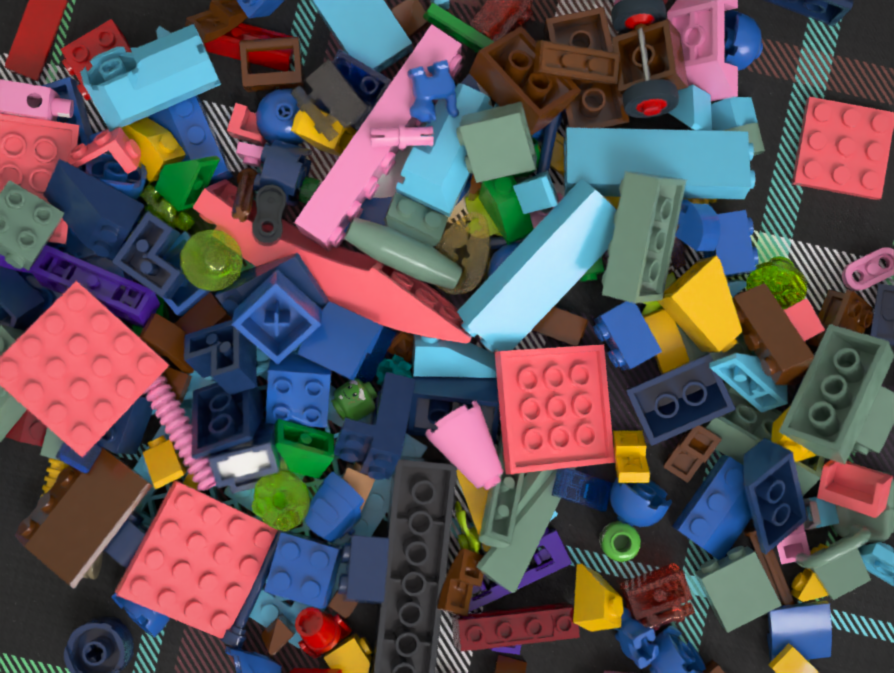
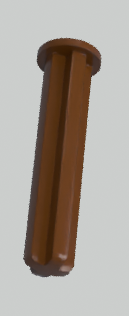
(244, 194)
(771, 568)

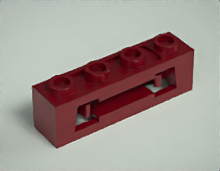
(514, 626)

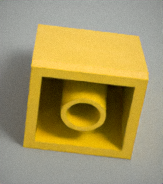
(704, 306)

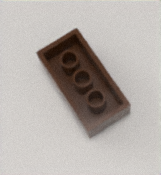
(597, 103)

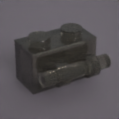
(336, 94)

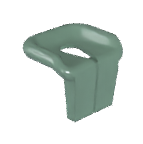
(879, 527)
(840, 565)

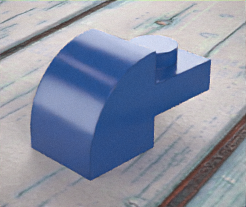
(698, 226)

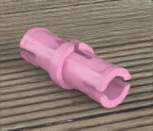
(401, 136)

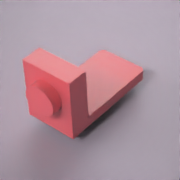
(120, 146)

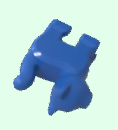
(431, 88)
(634, 640)

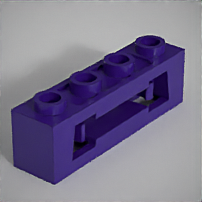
(111, 290)
(552, 548)

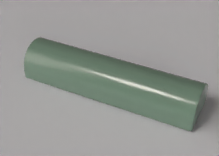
(501, 507)

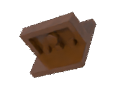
(845, 311)

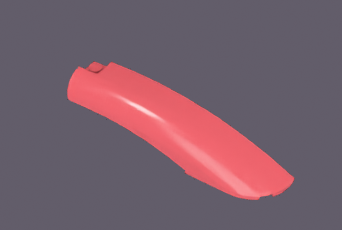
(343, 274)

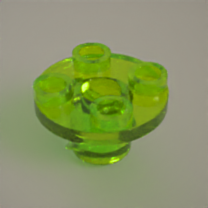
(164, 210)
(211, 260)
(782, 279)
(281, 500)

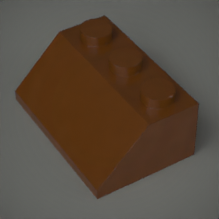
(508, 77)
(772, 336)

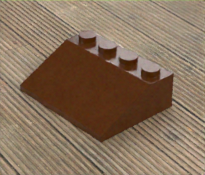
(82, 515)

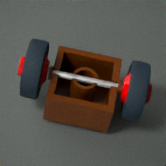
(649, 58)

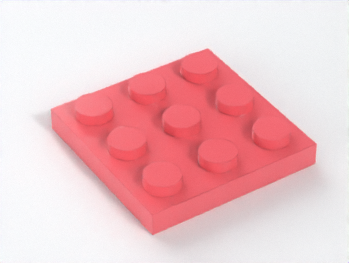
(843, 148)

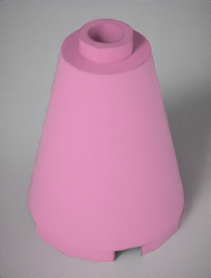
(468, 445)

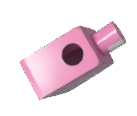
(24, 101)

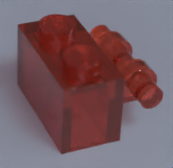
(501, 17)
(656, 592)

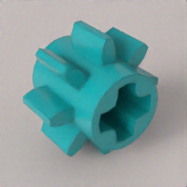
(395, 366)

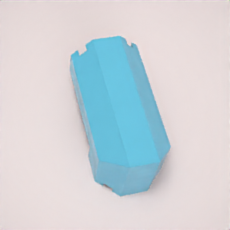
(149, 78)
(439, 172)

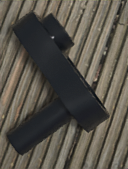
(270, 207)

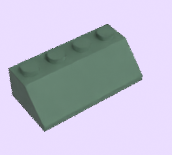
(643, 237)
(837, 393)
(747, 427)

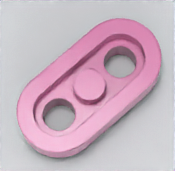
(869, 269)

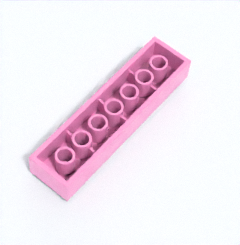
(360, 165)

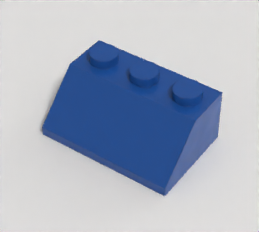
(194, 134)
(717, 509)

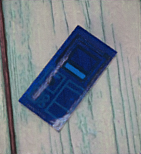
(582, 489)

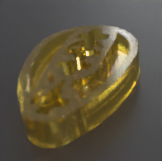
(477, 245)

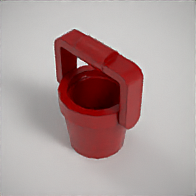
(320, 631)

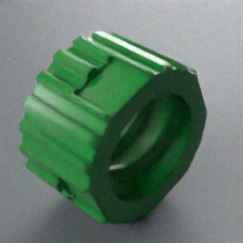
(308, 189)

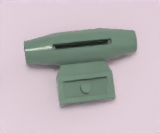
(407, 242)

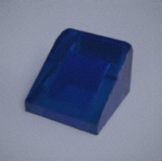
(73, 459)

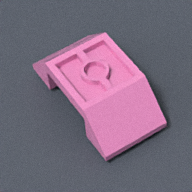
(703, 45)

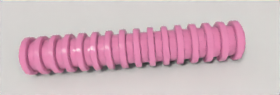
(179, 429)

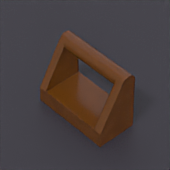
(272, 80)

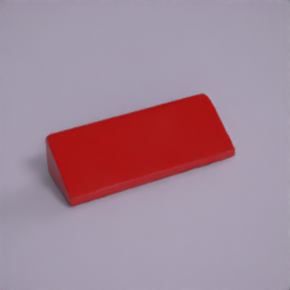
(35, 37)
(229, 46)

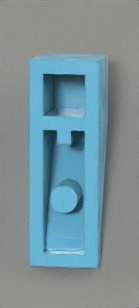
(451, 359)
(750, 381)

